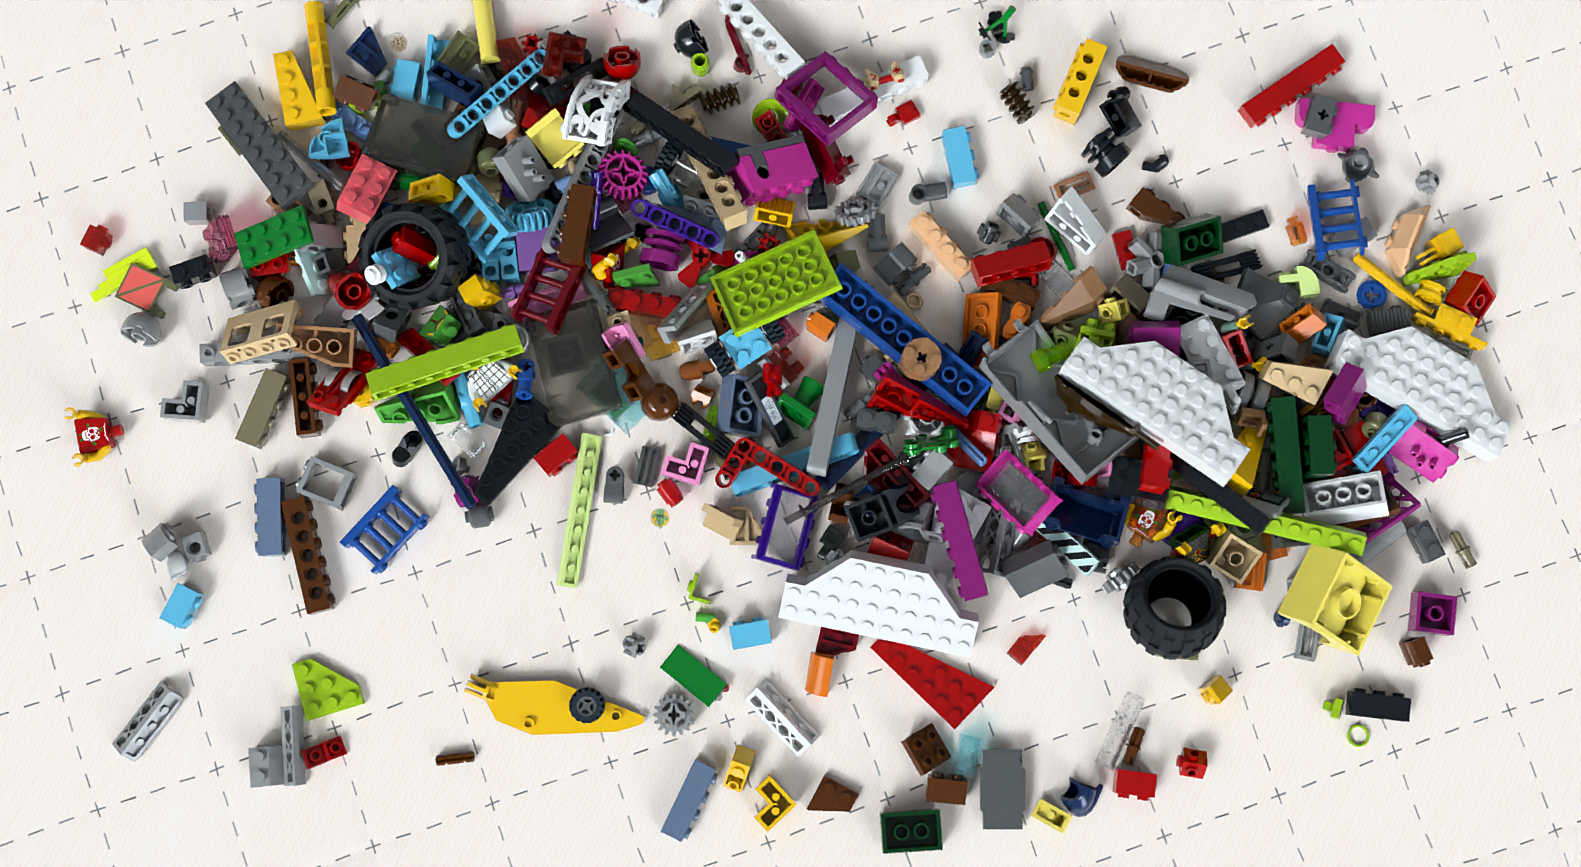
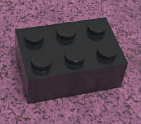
(1125, 482)

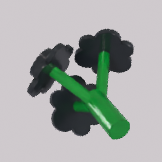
(998, 22)

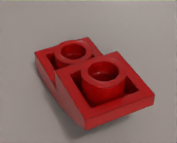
(769, 127)
(323, 752)

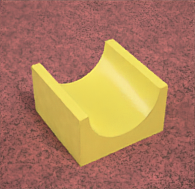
(1336, 598)

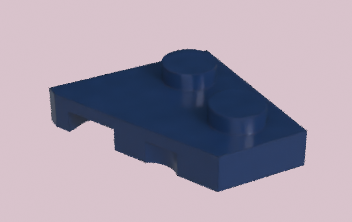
(368, 52)

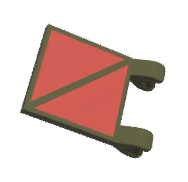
(143, 288)

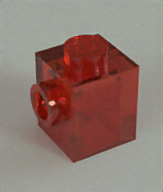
(97, 239)

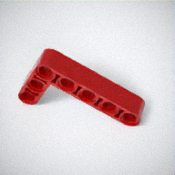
(767, 465)

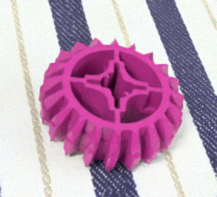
(637, 173)

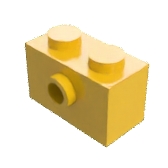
(480, 292)

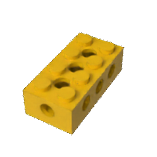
(1079, 80)

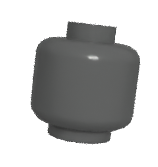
(479, 516)

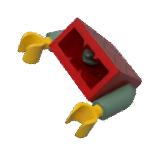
(1236, 344)

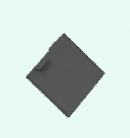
(611, 226)

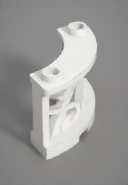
(585, 90)

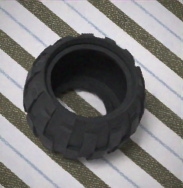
(1190, 585)

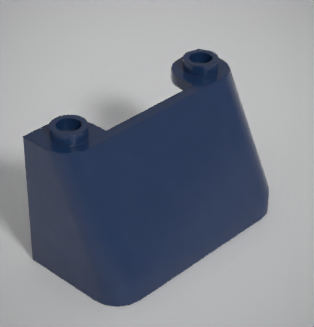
(1087, 514)

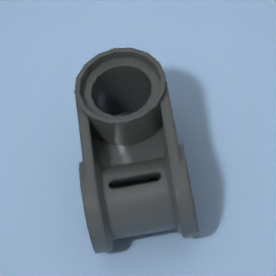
(614, 489)

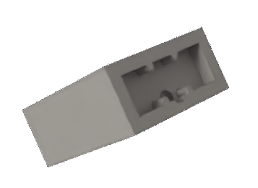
(343, 491)

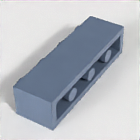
(270, 517)
(688, 800)

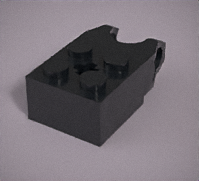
(886, 511)

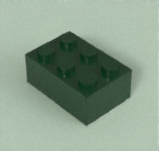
(1192, 239)
(1317, 446)
(911, 831)

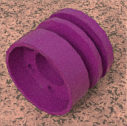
(662, 246)

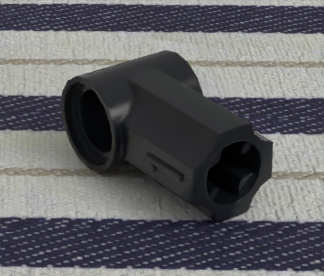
(817, 196)

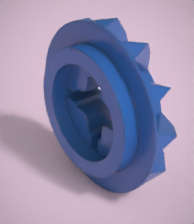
(1377, 289)

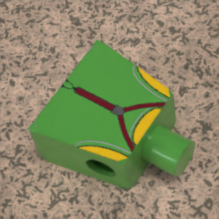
(441, 327)

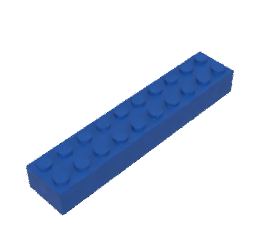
(893, 330)

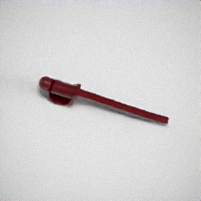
(742, 57)

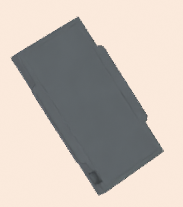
(1002, 789)

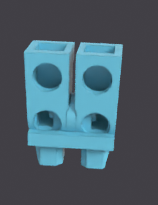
(508, 258)

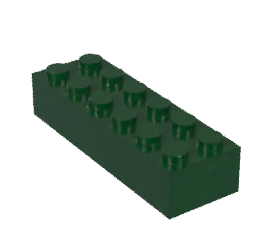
(1286, 451)

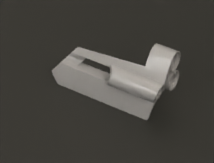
(1186, 290)

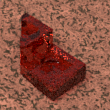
(1024, 647)

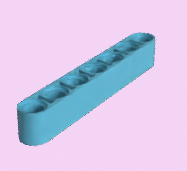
(492, 98)
(758, 478)

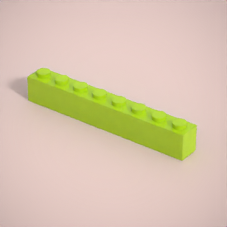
(444, 362)

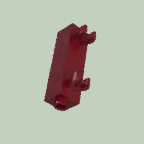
(828, 158)

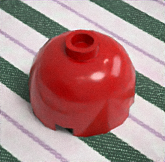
(622, 62)

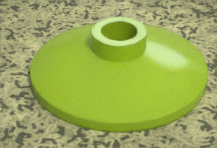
(776, 108)

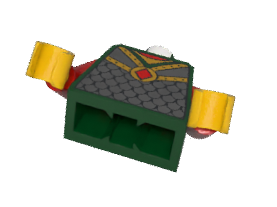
(1195, 541)

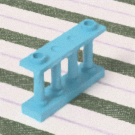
(492, 211)

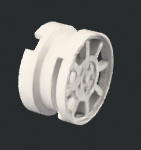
(1026, 436)

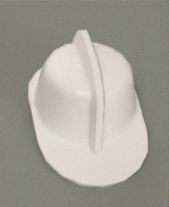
(176, 564)

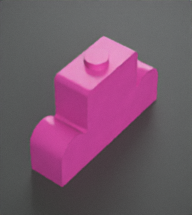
(1350, 119)

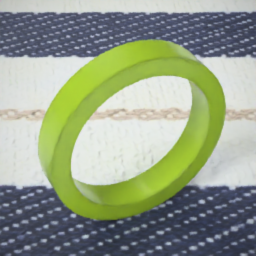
(1367, 735)

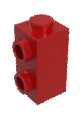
(413, 246)

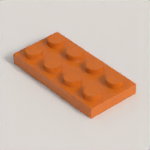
(983, 315)

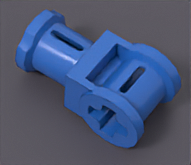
(525, 379)

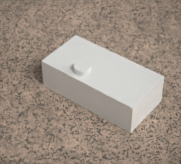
(1346, 498)

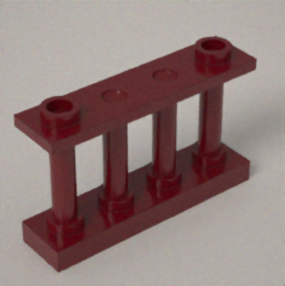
(560, 304)

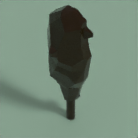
(1093, 411)

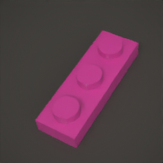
(809, 96)

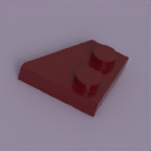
(836, 641)

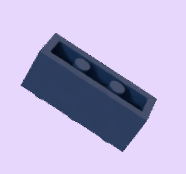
(454, 84)

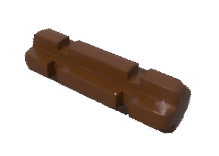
(455, 758)

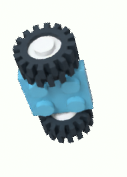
(743, 348)

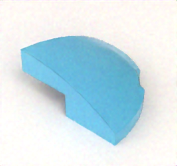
(331, 142)

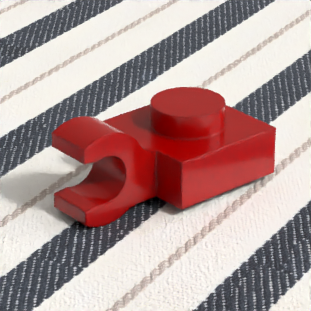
(904, 113)
(773, 377)

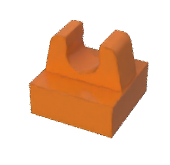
(703, 394)

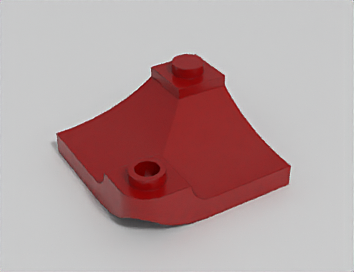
(983, 433)

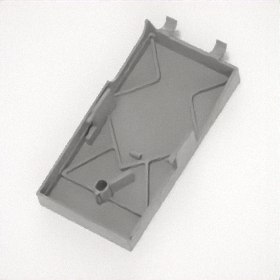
(1032, 395)

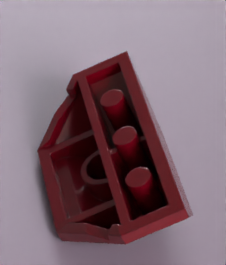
(879, 455)

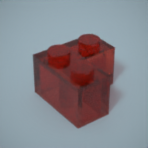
(561, 49)

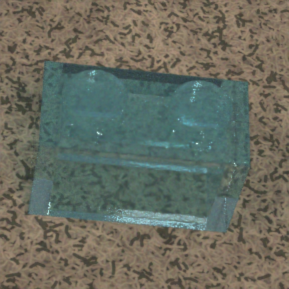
(966, 755)

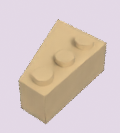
(1300, 380)

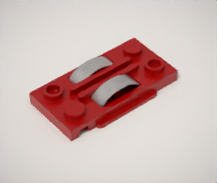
(343, 384)

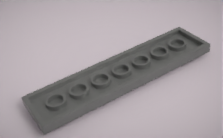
(259, 145)

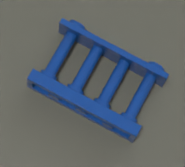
(1319, 230)
(379, 511)

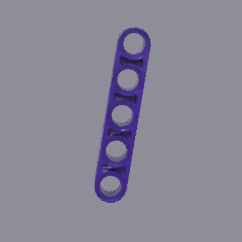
(665, 223)

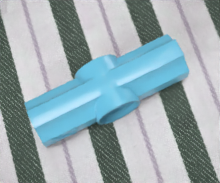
(668, 193)
(473, 417)

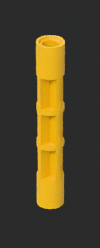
(320, 58)

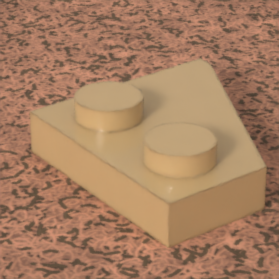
(750, 529)

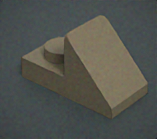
(678, 101)

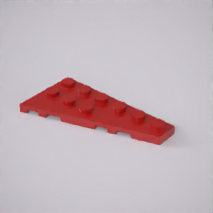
(941, 686)

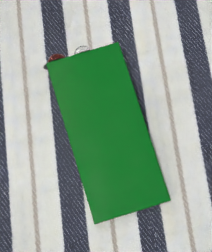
(694, 676)

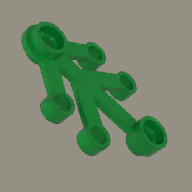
(939, 442)

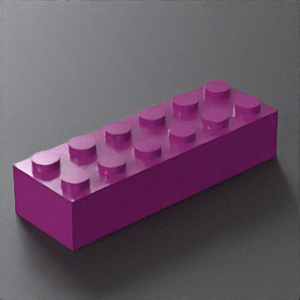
(960, 541)

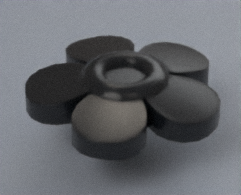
(640, 231)

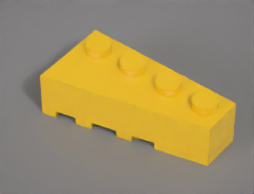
(296, 94)
(1244, 476)

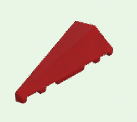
(901, 395)

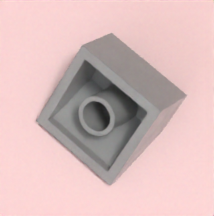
(1019, 214)
(266, 766)

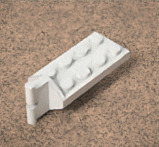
(1201, 341)

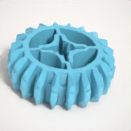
(531, 215)

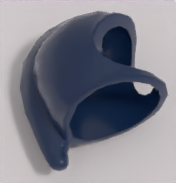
(1080, 797)

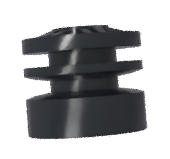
(1106, 152)

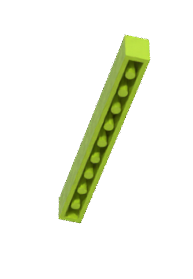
(1286, 525)

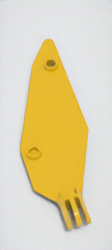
(544, 707)

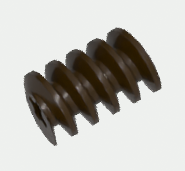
(719, 98)
(1016, 102)

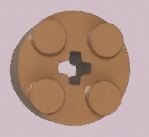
(924, 349)

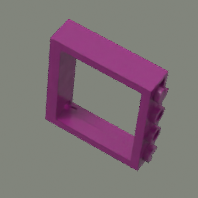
(809, 118)

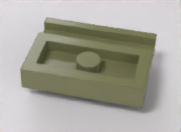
(459, 52)

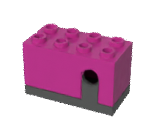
(773, 170)

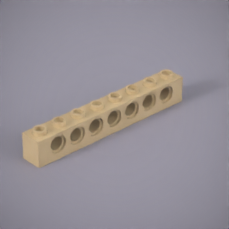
(719, 189)

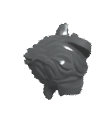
(1357, 165)

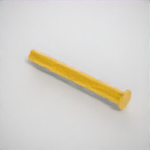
(1392, 285)

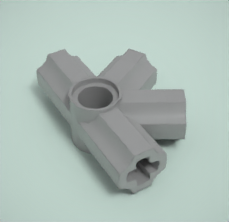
(1148, 259)

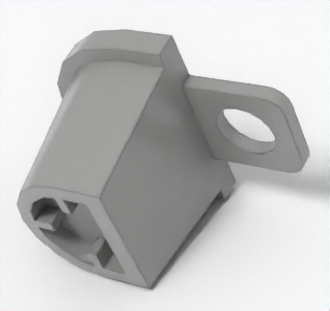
(919, 527)

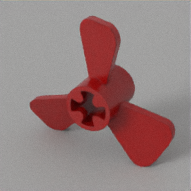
(690, 274)

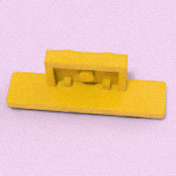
(1453, 324)

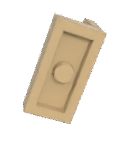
(722, 522)

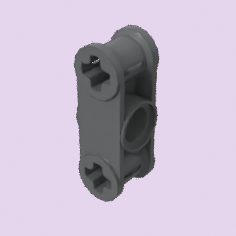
(1337, 275)

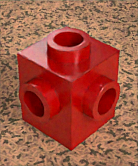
(1192, 763)

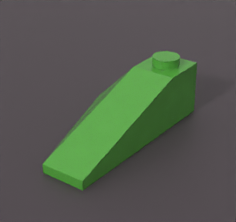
(434, 401)

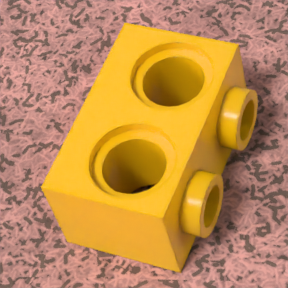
(432, 190)

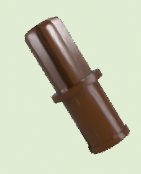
(1133, 746)

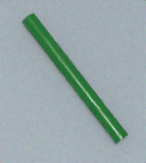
(1057, 238)

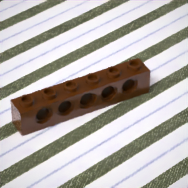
(291, 509)

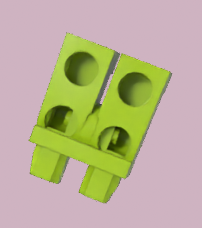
(1100, 337)

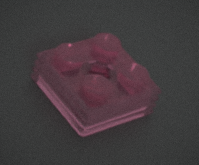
(220, 239)

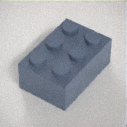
(737, 409)

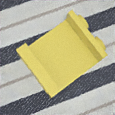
(549, 141)

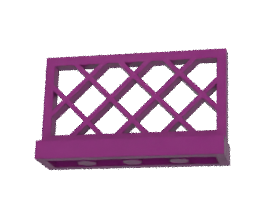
(1387, 523)

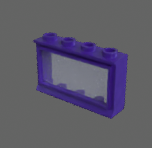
(783, 543)

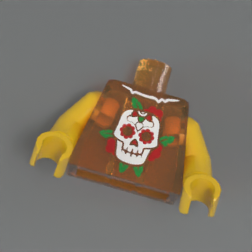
(1149, 524)

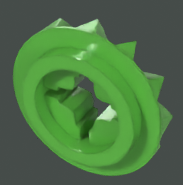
(623, 143)

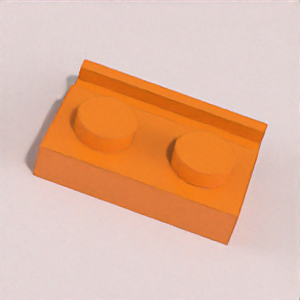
(1256, 576)

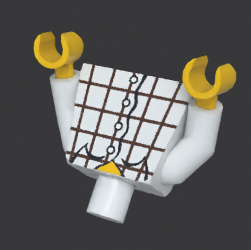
(489, 380)

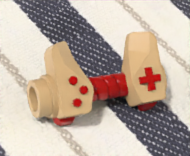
(873, 81)

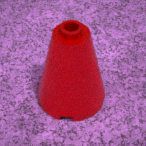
(349, 289)

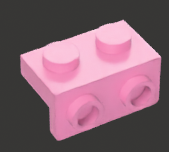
(623, 331)

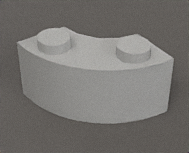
(160, 541)

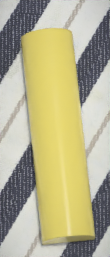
(486, 31)

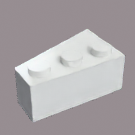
(1076, 222)

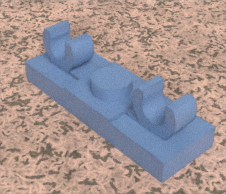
(352, 121)

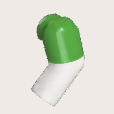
(381, 80)

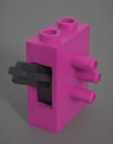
(1427, 450)

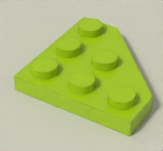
(1441, 269)
(324, 690)

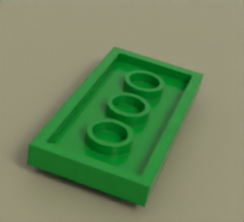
(274, 237)

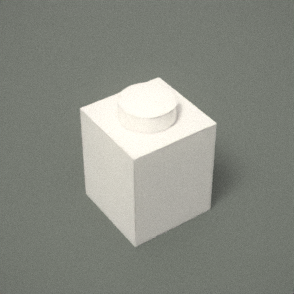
(500, 121)

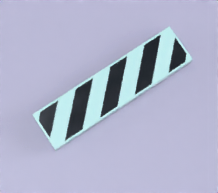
(1071, 549)

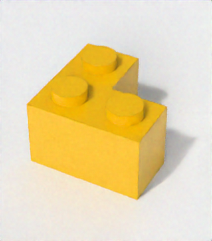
(778, 803)

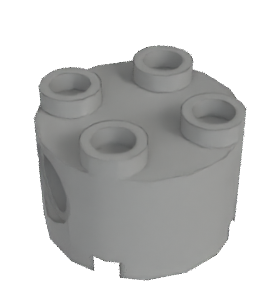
(236, 287)

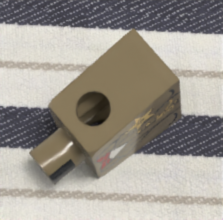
(319, 195)

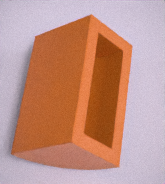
(819, 674)

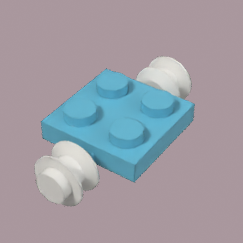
(392, 268)

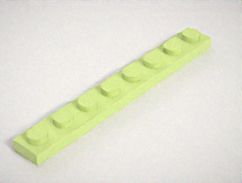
(579, 510)

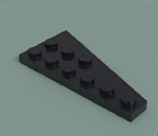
(520, 439)

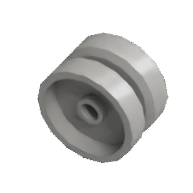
(1253, 393)

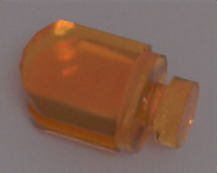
(1296, 231)

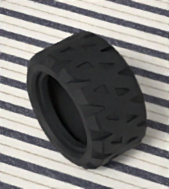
(451, 245)

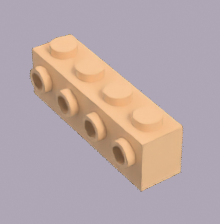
(940, 245)

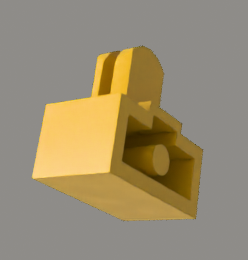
(1441, 247)

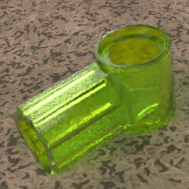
(1046, 358)

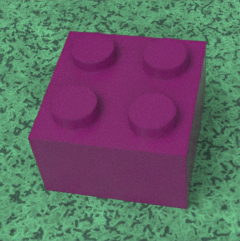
(1432, 613)

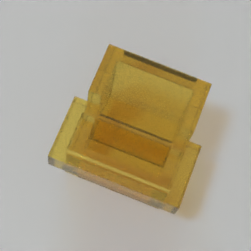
(658, 348)

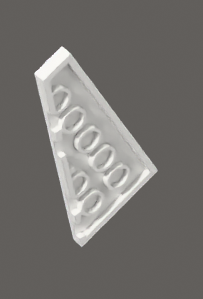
(936, 553)

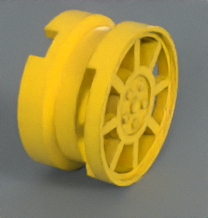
(1430, 292)

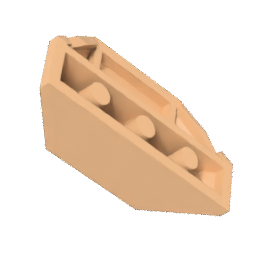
(1404, 239)

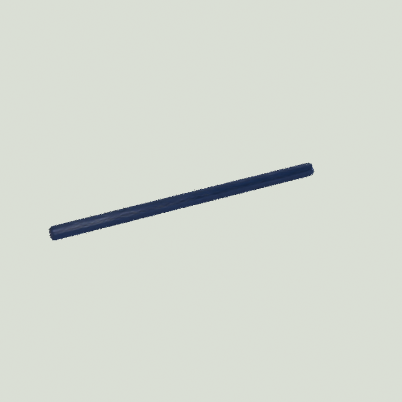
(417, 416)

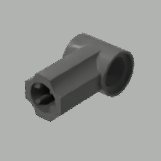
(930, 192)
(877, 238)

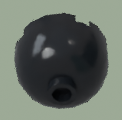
(689, 40)

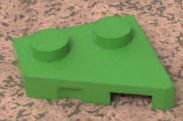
(637, 277)

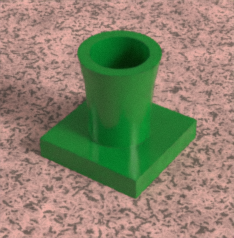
(799, 406)

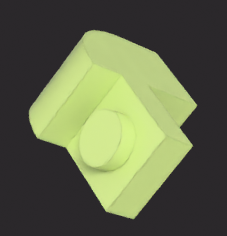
(1304, 281)

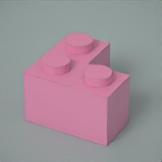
(688, 470)

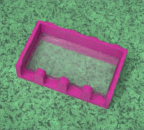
(1017, 493)

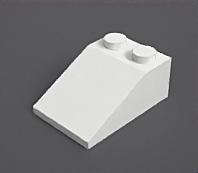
(696, 336)

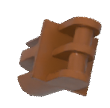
(695, 370)

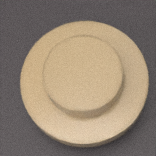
(914, 301)

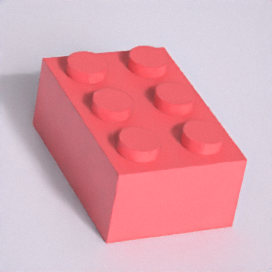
(366, 189)

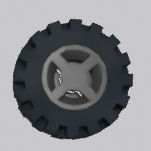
(581, 703)

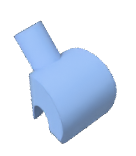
(562, 183)

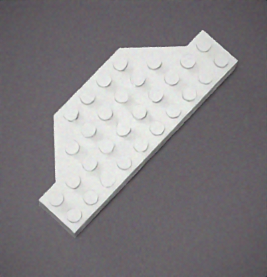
(1428, 378)
(1165, 397)
(881, 601)

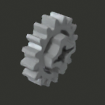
(855, 212)
(1120, 577)
(665, 714)

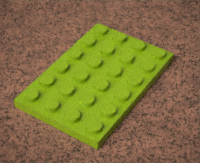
(775, 283)

